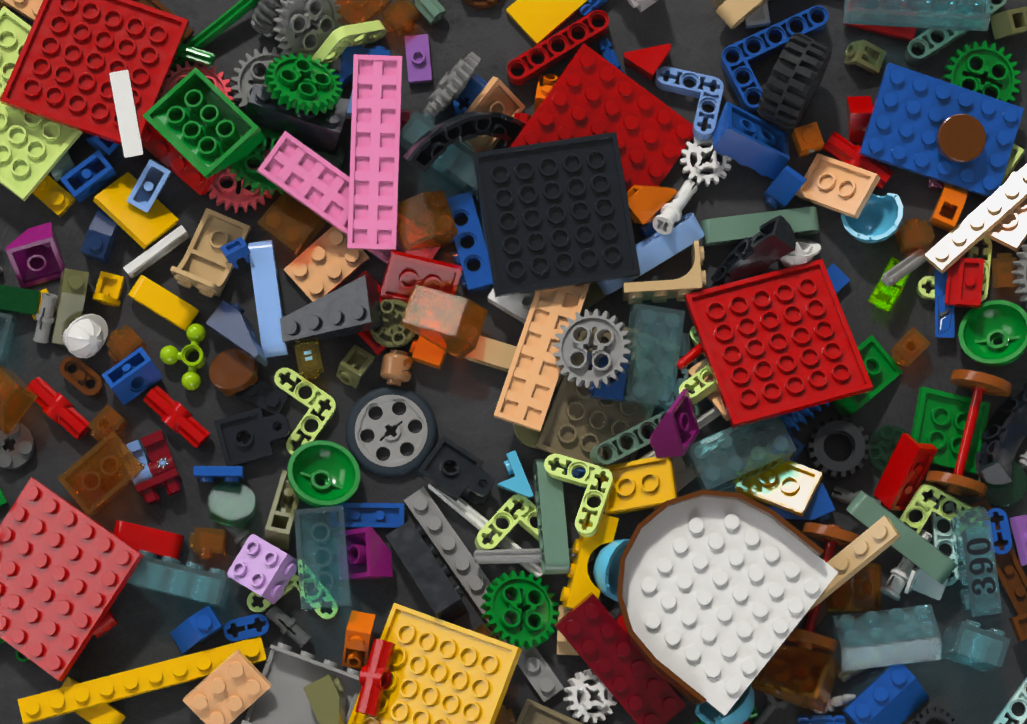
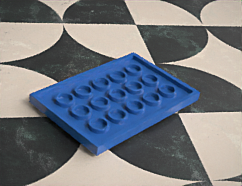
(907, 123)

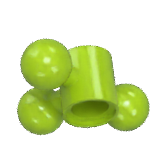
(170, 355)

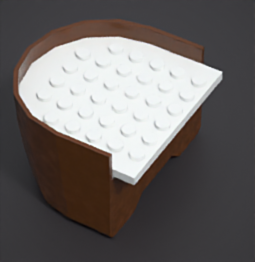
(716, 591)

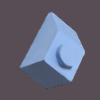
(149, 185)

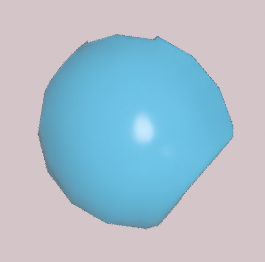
(877, 220)
(607, 567)
(737, 714)

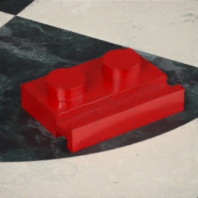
(965, 283)

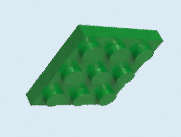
(941, 422)

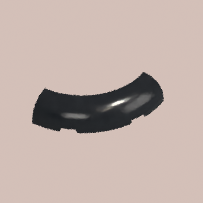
(461, 128)
(756, 254)
(1002, 440)

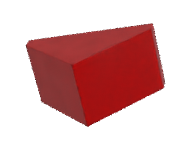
(647, 60)
(858, 115)

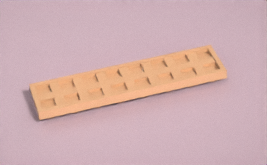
(533, 367)

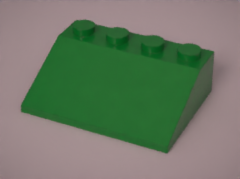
(204, 124)

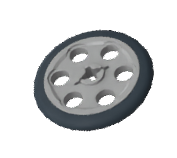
(416, 409)

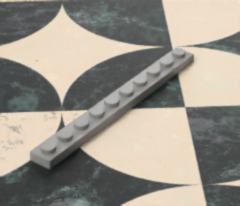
(475, 584)

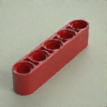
(551, 57)

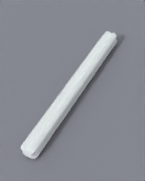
(479, 522)

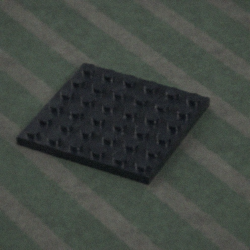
(555, 214)

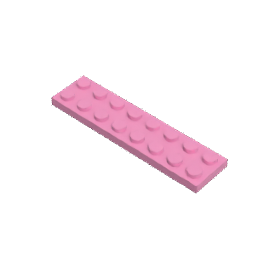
(374, 152)
(318, 187)

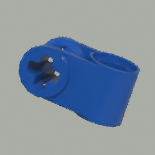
(469, 94)

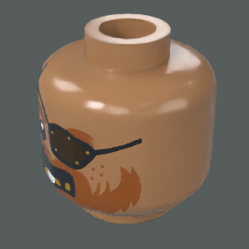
(396, 367)

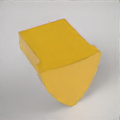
(108, 289)

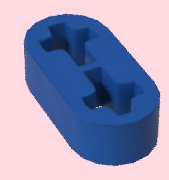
(1004, 531)
(247, 633)

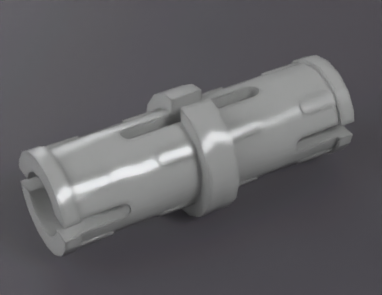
(45, 318)

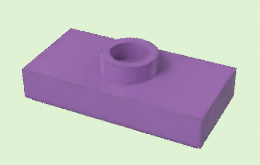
(418, 59)
(1019, 530)

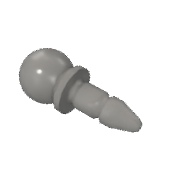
(836, 701)

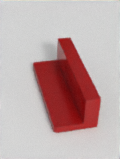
(904, 472)

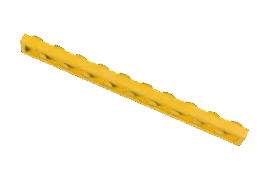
(135, 681)

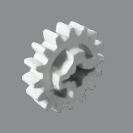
(713, 166)
(580, 696)

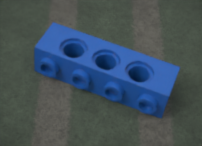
(481, 279)

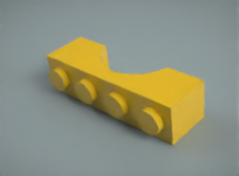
(579, 583)

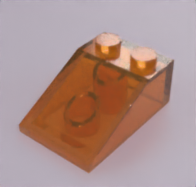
(291, 224)
(444, 320)
(101, 474)
(799, 677)

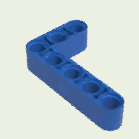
(766, 48)

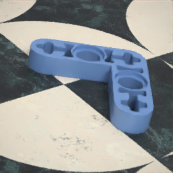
(705, 95)

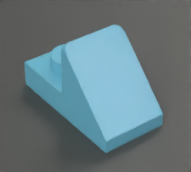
(518, 483)

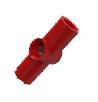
(847, 152)
(59, 408)
(176, 417)
(375, 677)

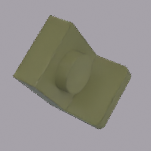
(865, 56)
(354, 366)

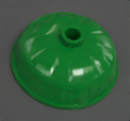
(990, 324)
(327, 464)

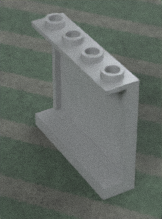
(286, 699)

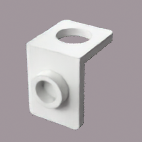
(925, 584)

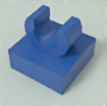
(235, 250)

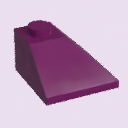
(36, 256)
(676, 429)
(368, 555)

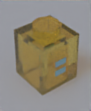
(309, 359)

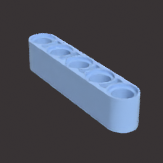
(659, 248)
(267, 297)

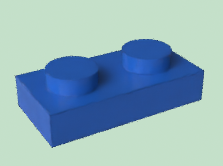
(228, 473)

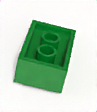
(881, 372)

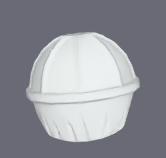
(804, 252)
(85, 335)

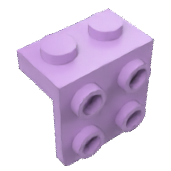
(263, 568)

